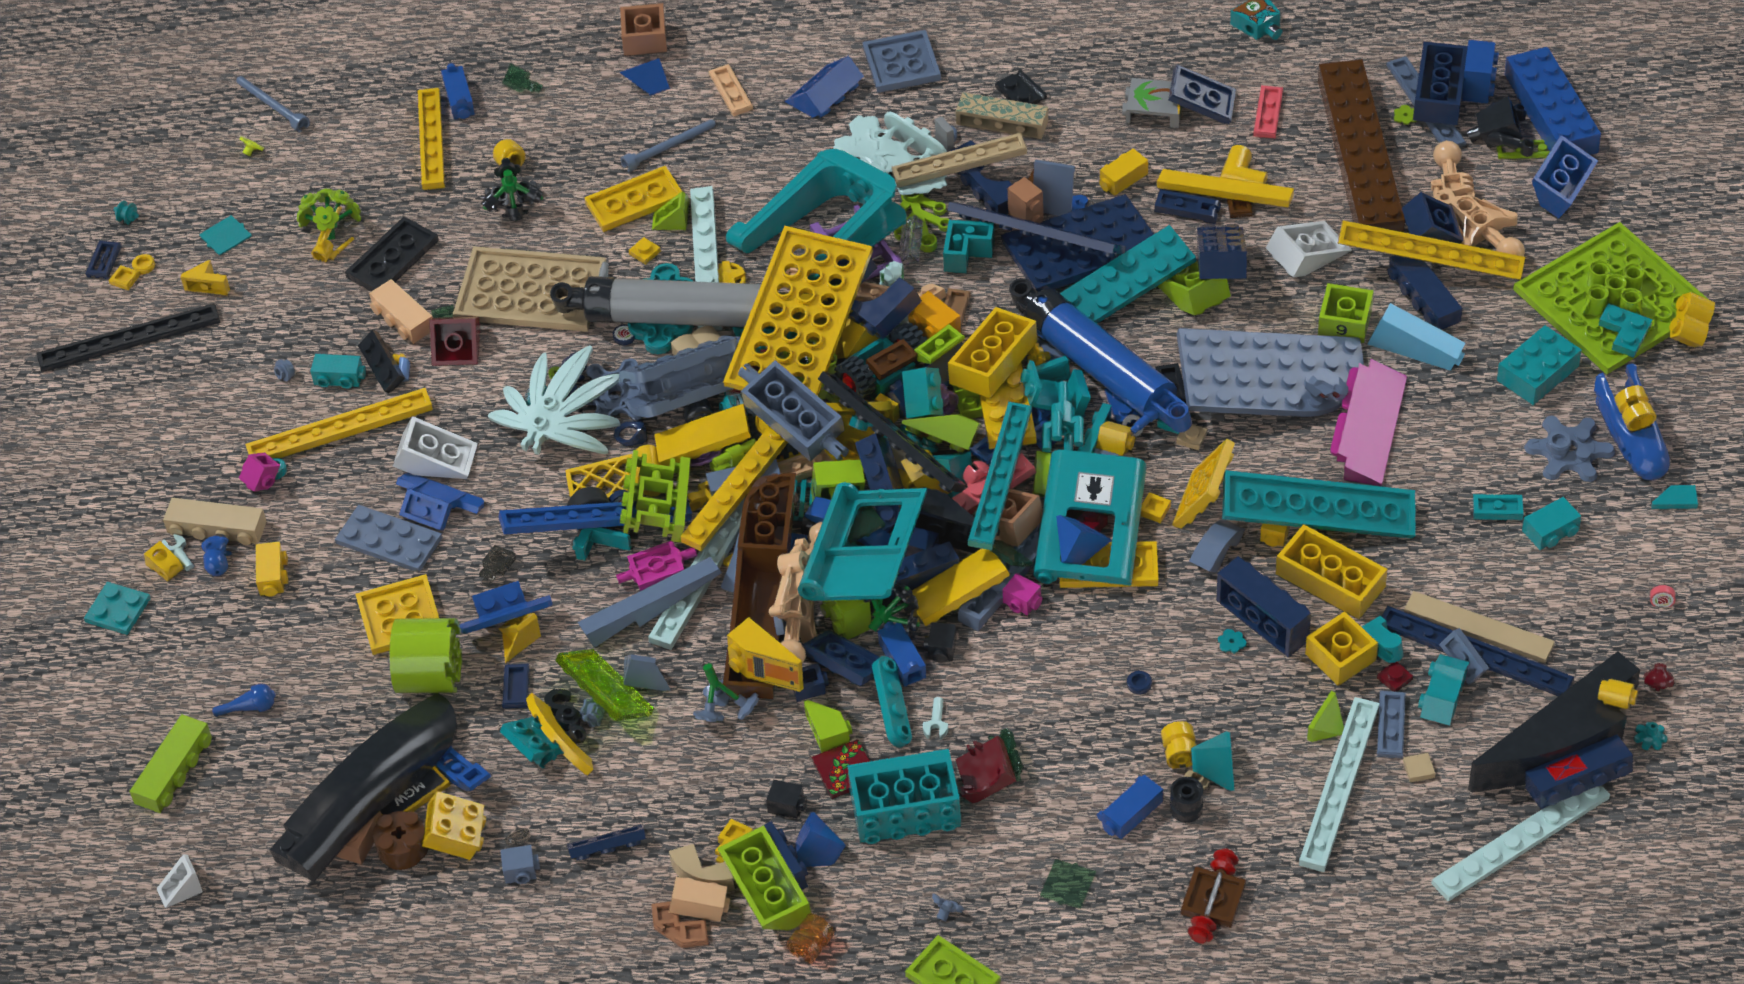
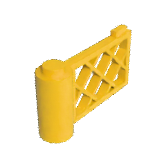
(612, 466)

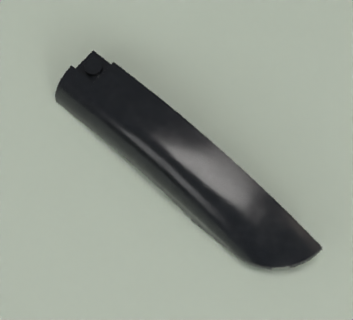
(365, 784)

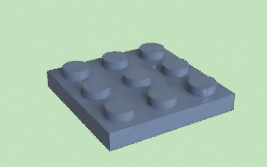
(901, 61)

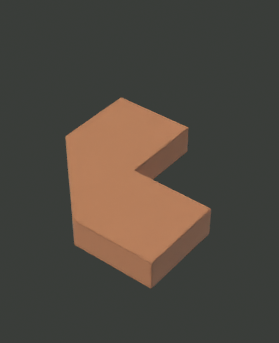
(681, 933)

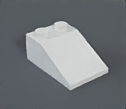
(1305, 247)
(434, 451)

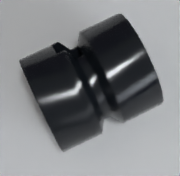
(1186, 799)

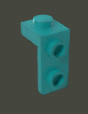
(583, 543)

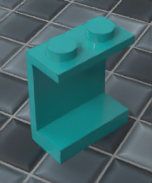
(1044, 393)

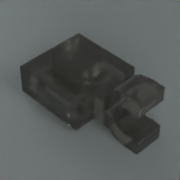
(496, 561)

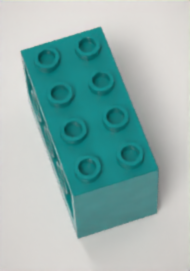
(904, 796)

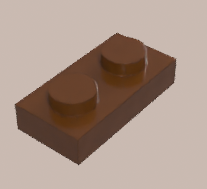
(891, 359)

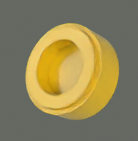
(143, 263)

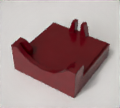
(985, 769)

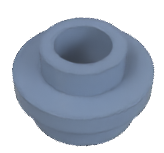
(284, 370)

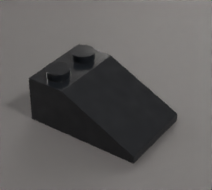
(947, 518)

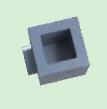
(519, 864)

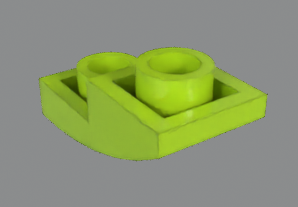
(969, 403)
(1041, 465)

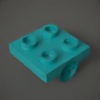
(531, 740)

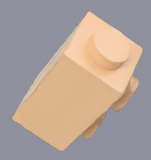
(699, 899)

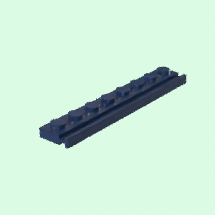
(1028, 228)

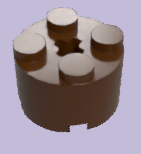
(400, 839)

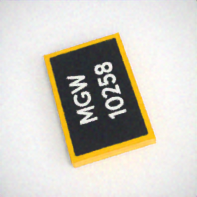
(418, 796)

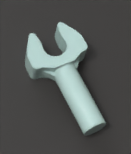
(178, 551)
(936, 719)

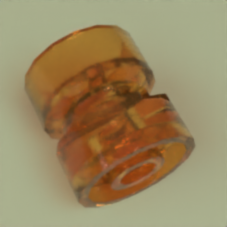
(810, 938)

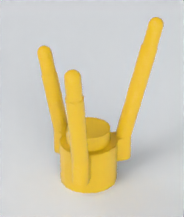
(324, 248)

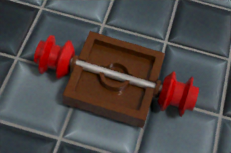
(1213, 896)

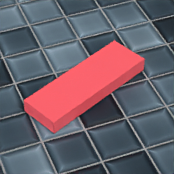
(1268, 111)

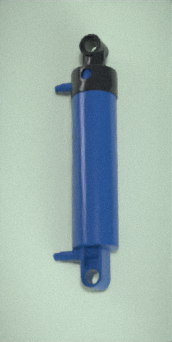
(1102, 356)

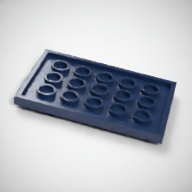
(1057, 265)

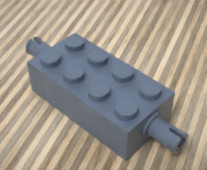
(793, 411)

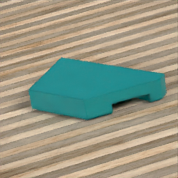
(1677, 498)

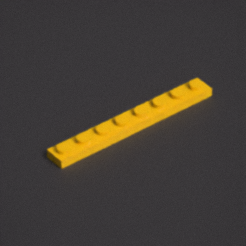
(1431, 250)
(343, 425)
(733, 490)

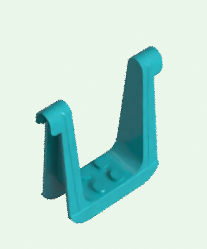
(827, 176)

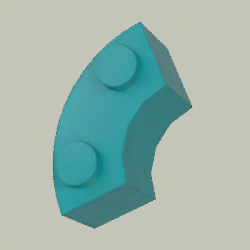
(1444, 689)

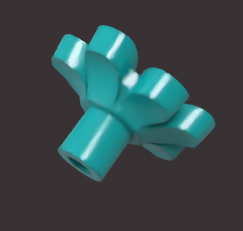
(1650, 735)

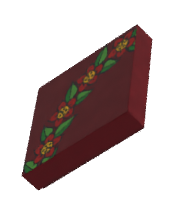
(833, 766)

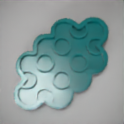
(659, 336)

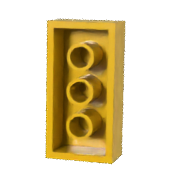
(992, 352)
(1331, 571)

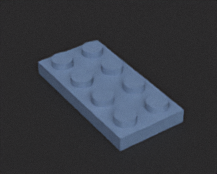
(388, 538)

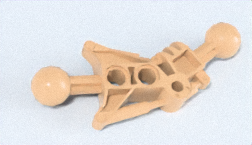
(1476, 216)
(788, 603)

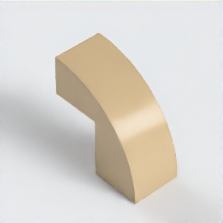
(687, 865)

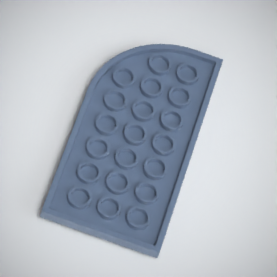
(1261, 370)

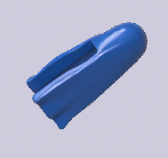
(1642, 448)

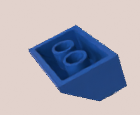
(826, 87)
(1562, 176)

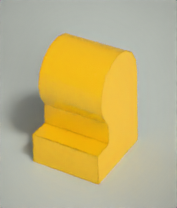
(164, 562)

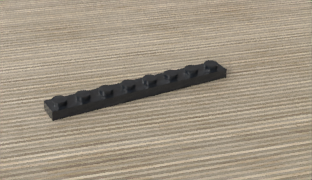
(896, 437)

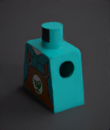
(1257, 19)

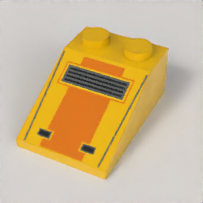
(763, 657)

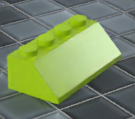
(765, 880)

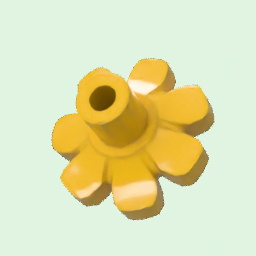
(1037, 355)

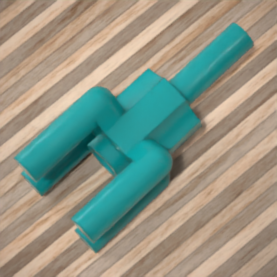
(1063, 423)

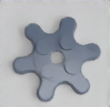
(614, 404)
(1577, 460)

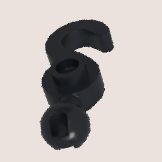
(566, 716)

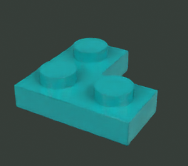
(1630, 327)

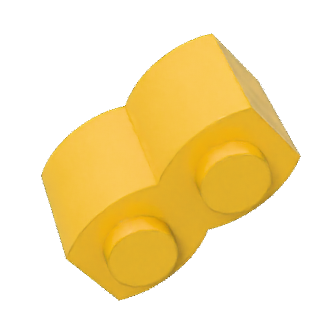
(1692, 319)

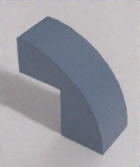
(1215, 544)

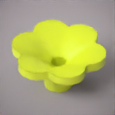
(250, 146)

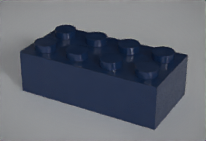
(1440, 83)
(1221, 252)
(1263, 606)

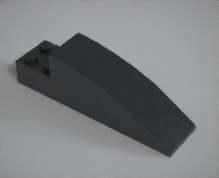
(1558, 729)

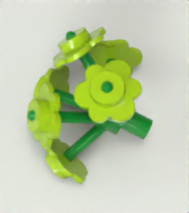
(326, 216)

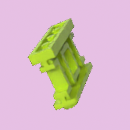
(656, 479)

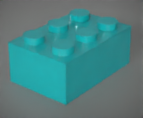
(1539, 365)

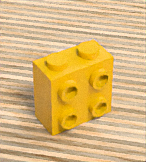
(454, 825)

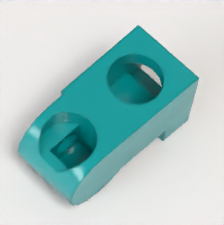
(1389, 643)

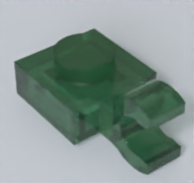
(518, 79)

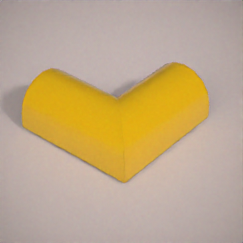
(1237, 166)

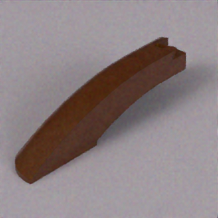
(762, 538)

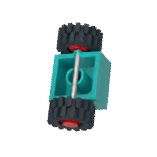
(856, 372)

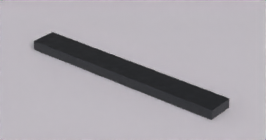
(128, 337)

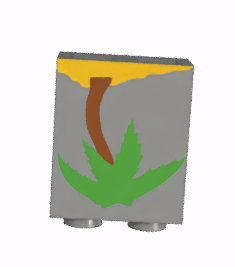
(1150, 98)

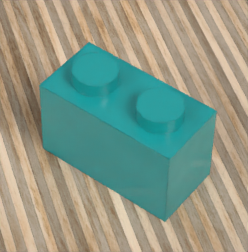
(922, 393)
(1551, 523)

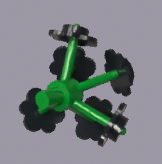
(883, 609)

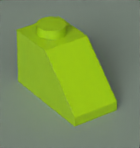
(827, 725)

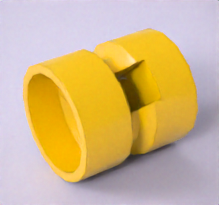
(1634, 407)
(1178, 740)

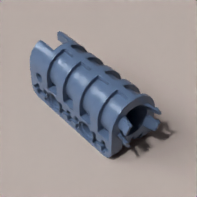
(680, 378)

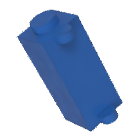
(457, 92)
(902, 650)
(1131, 807)

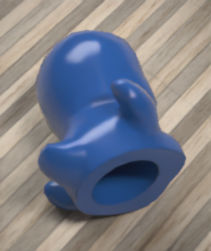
(215, 555)

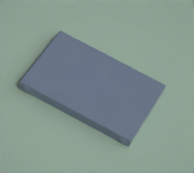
(1057, 185)

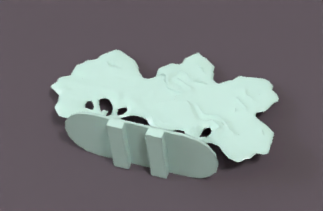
(885, 152)

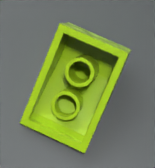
(1192, 293)

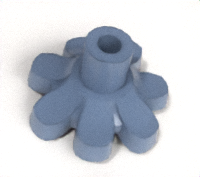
(946, 907)

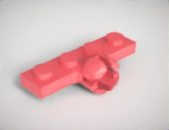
(975, 481)

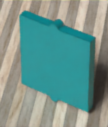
(225, 235)

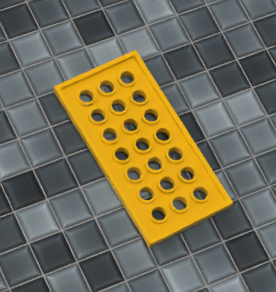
(791, 303)

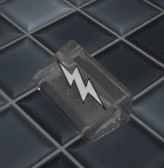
(911, 240)

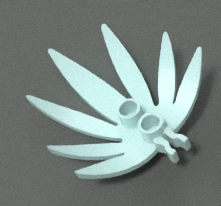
(547, 413)

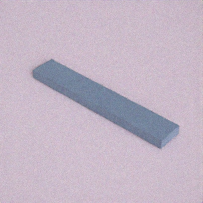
(1408, 78)

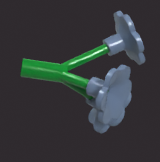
(717, 695)

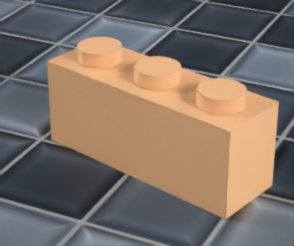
(400, 311)

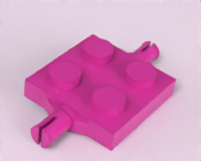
(655, 564)

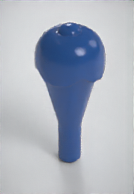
(258, 698)

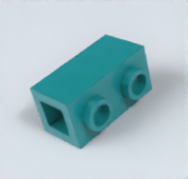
(337, 370)

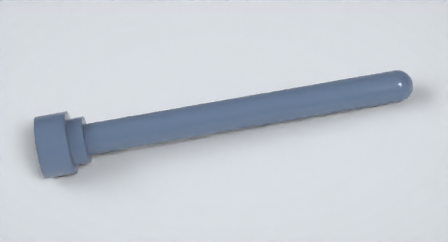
(296, 120)
(633, 160)

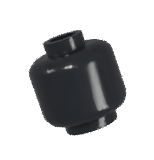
(697, 410)

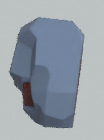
(1327, 385)

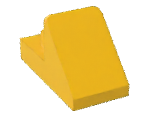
(204, 280)

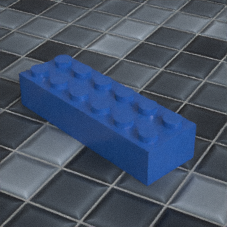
(1551, 100)

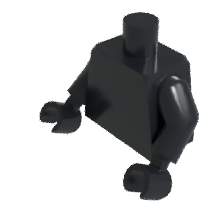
(1501, 127)

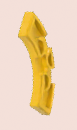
(556, 734)

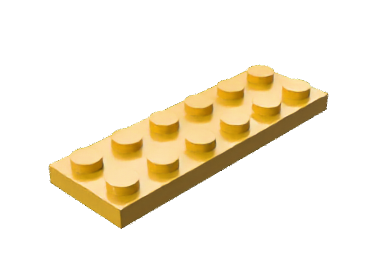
(995, 407)

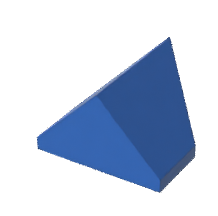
(648, 77)
(1078, 540)
(817, 843)

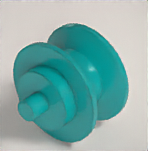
(126, 212)

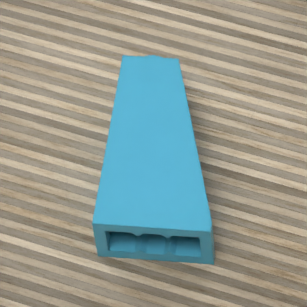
(1416, 339)

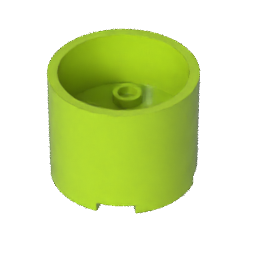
(425, 655)

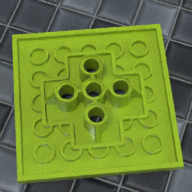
(1605, 270)

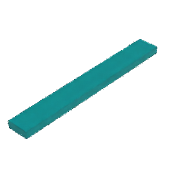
(999, 476)

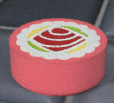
(1662, 596)

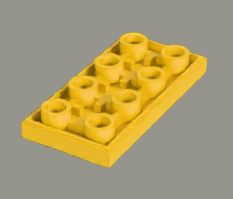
(703, 435)
(958, 585)

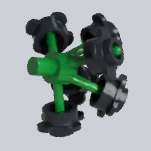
(498, 194)

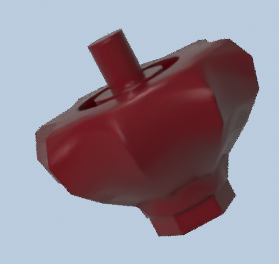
(1659, 677)

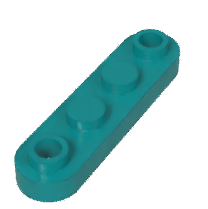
(892, 701)

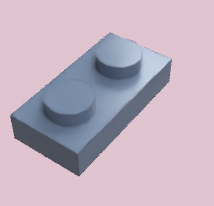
(1459, 647)

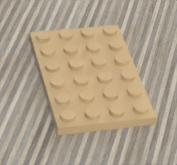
(516, 287)

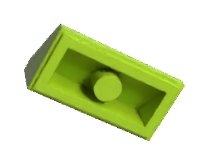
(938, 344)

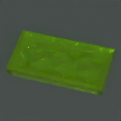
(604, 684)

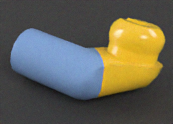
(404, 364)

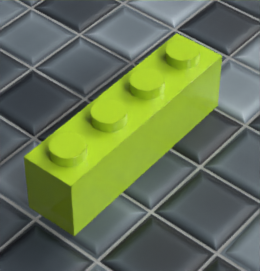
(171, 763)

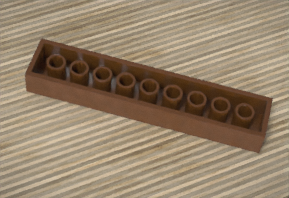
(1360, 145)

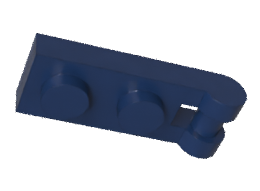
(1187, 206)

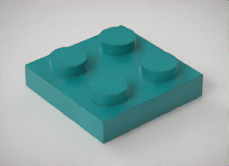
(117, 608)

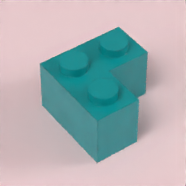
(967, 240)

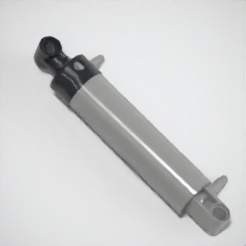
(659, 301)

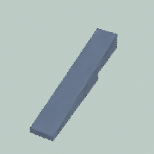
(648, 602)
(979, 609)

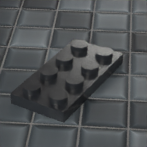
(392, 254)

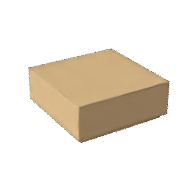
(1419, 767)

